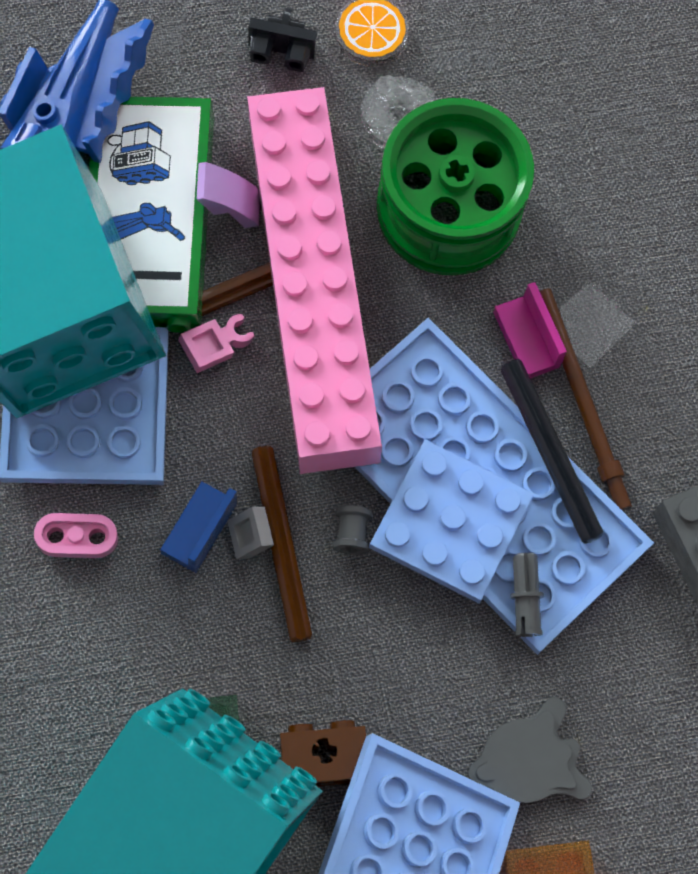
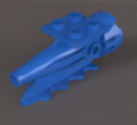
(82, 87)

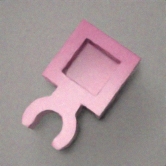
(212, 345)

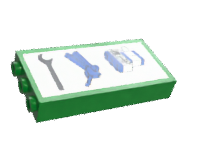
(152, 197)

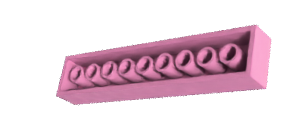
(313, 282)

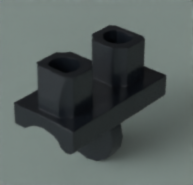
(282, 36)

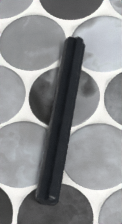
(552, 451)

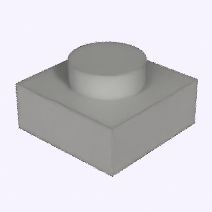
(250, 532)

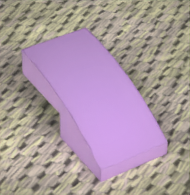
(228, 193)

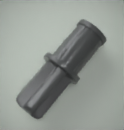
(527, 595)

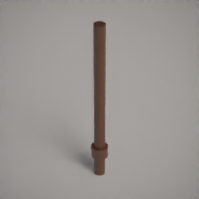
(609, 469)

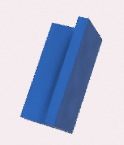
(199, 526)

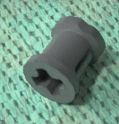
(352, 529)

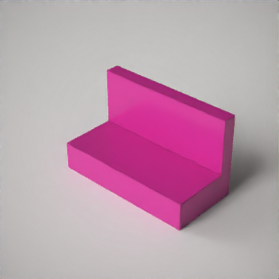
(531, 332)

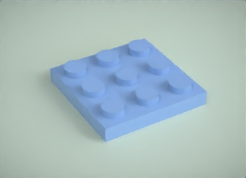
(451, 521)

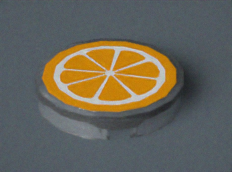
(371, 31)

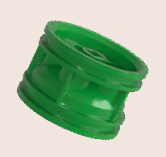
(467, 131)

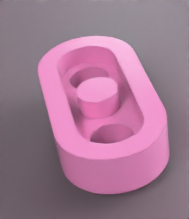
(77, 535)

